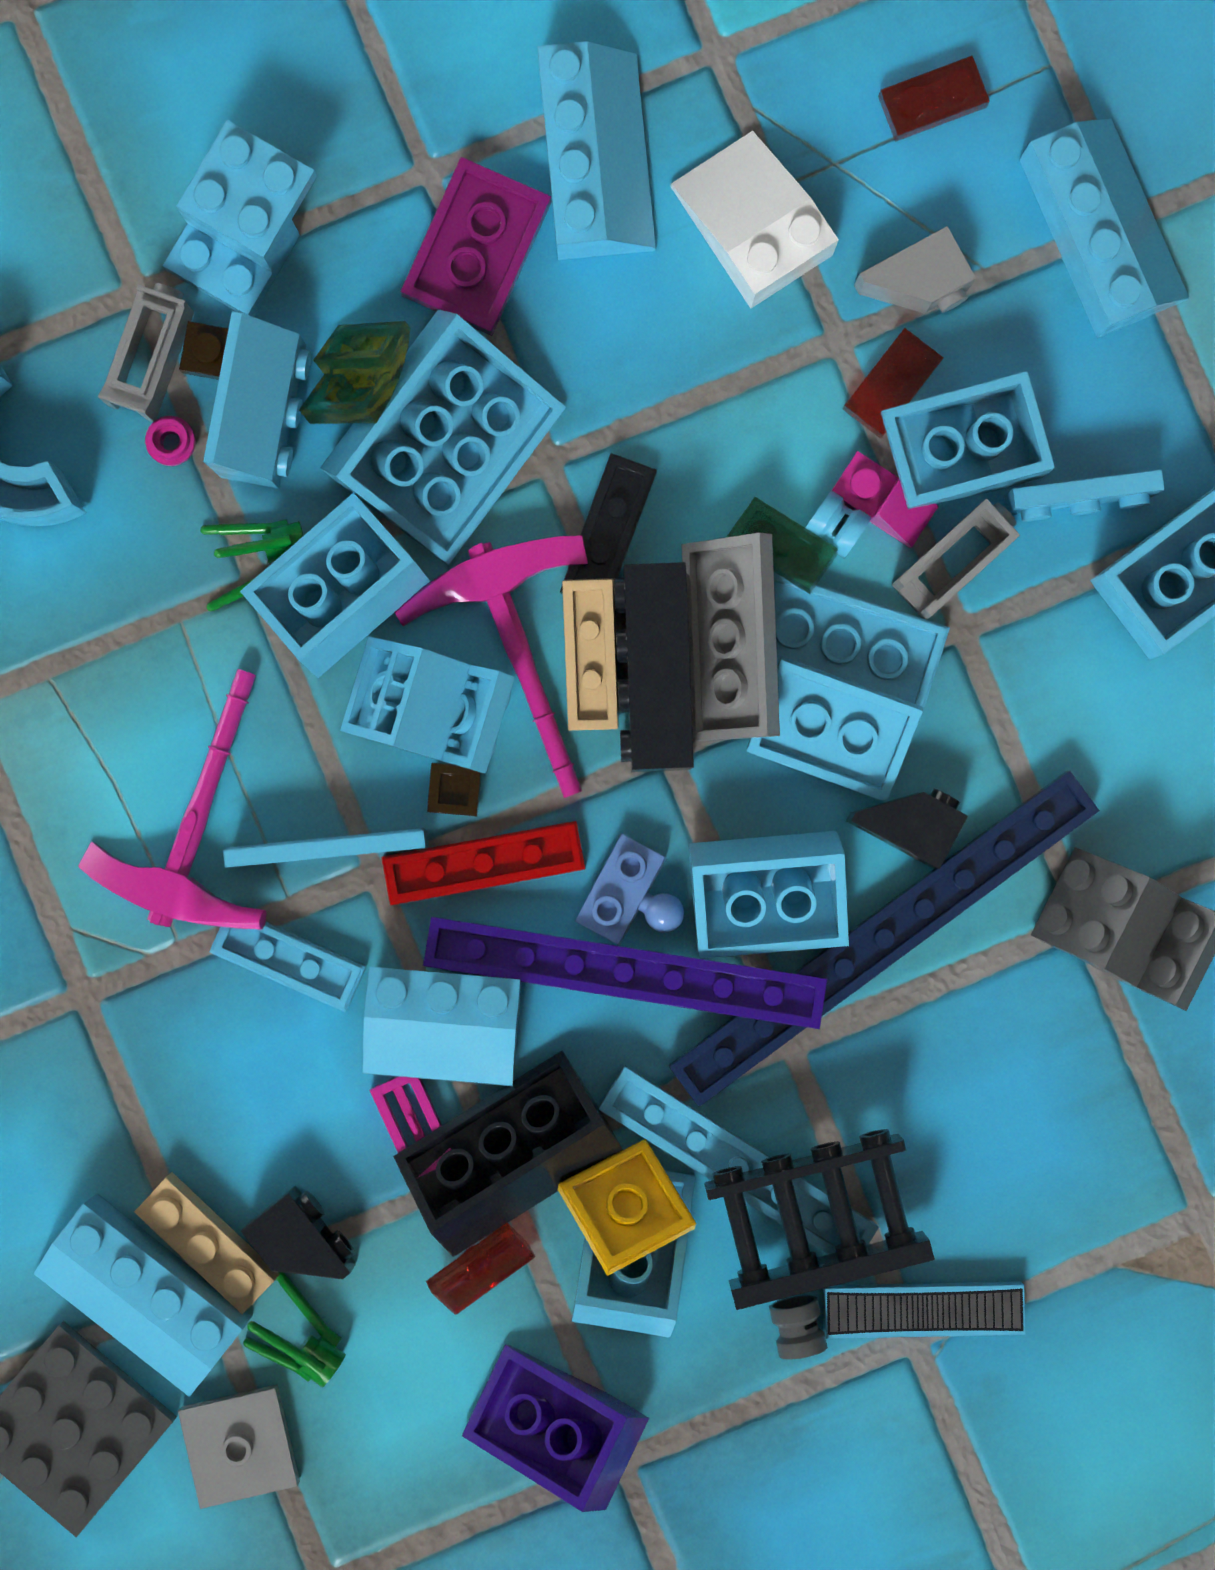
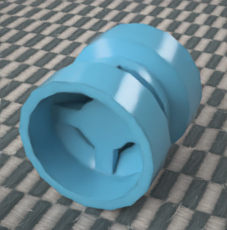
(828, 517)

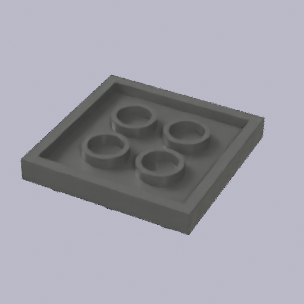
(75, 1428)

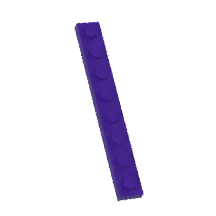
(626, 973)

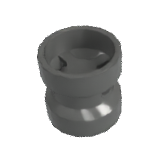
(798, 1327)

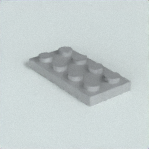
(732, 637)

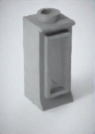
(150, 396)
(993, 523)

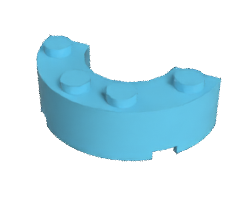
(35, 493)

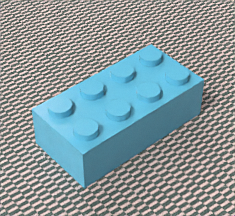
(1166, 581)

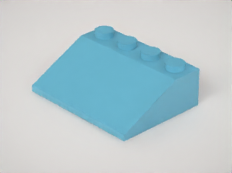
(446, 438)

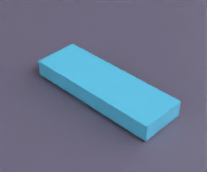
(292, 962)

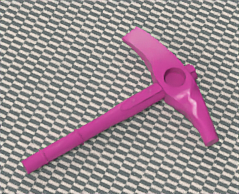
(491, 578)
(171, 891)

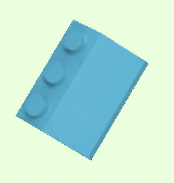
(256, 402)
(335, 586)
(769, 894)
(441, 1026)

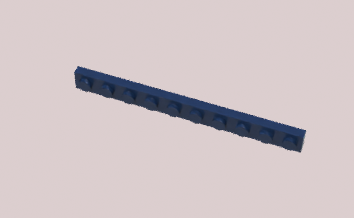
(896, 929)

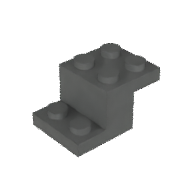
(1129, 928)

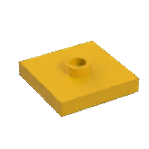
(626, 1206)

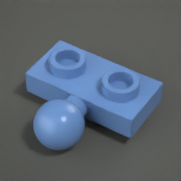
(624, 891)

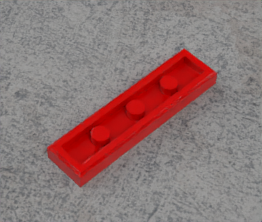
(483, 863)

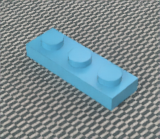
(1084, 495)

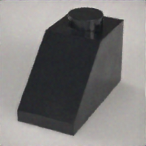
(915, 825)

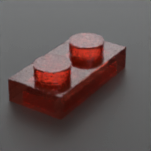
(933, 98)
(892, 381)

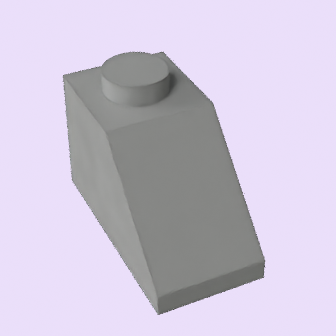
(921, 276)

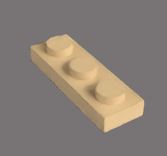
(590, 654)
(206, 1242)

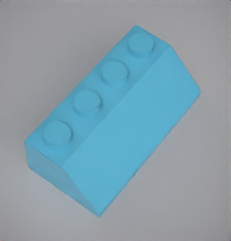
(595, 150)
(1102, 225)
(141, 1294)

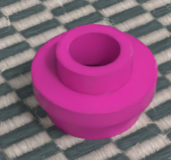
(159, 430)

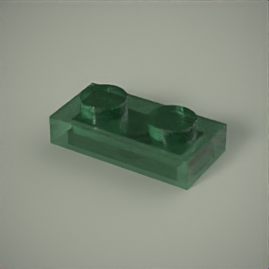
(797, 552)

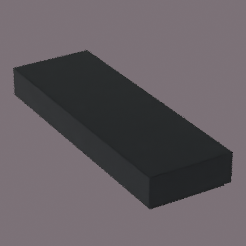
(613, 518)

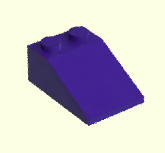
(555, 1429)

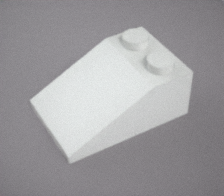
(755, 218)

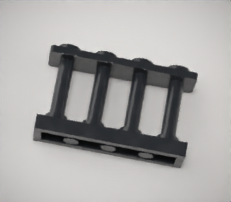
(804, 1269)

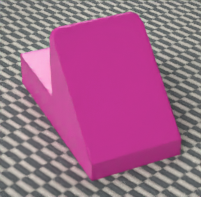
(881, 496)

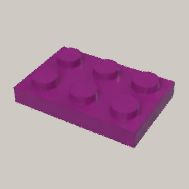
(476, 245)

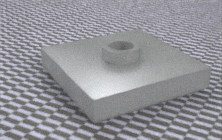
(238, 1446)

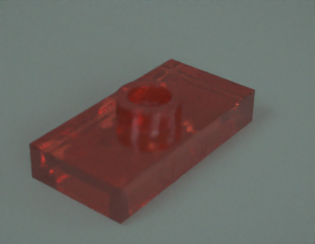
(480, 1268)

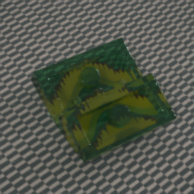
(359, 373)

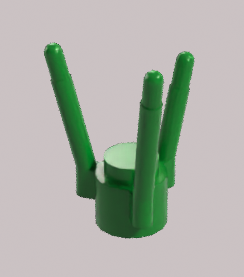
(276, 540)
(315, 1358)

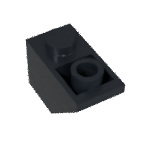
(297, 1240)

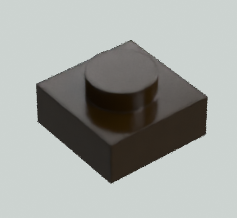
(203, 350)
(454, 790)

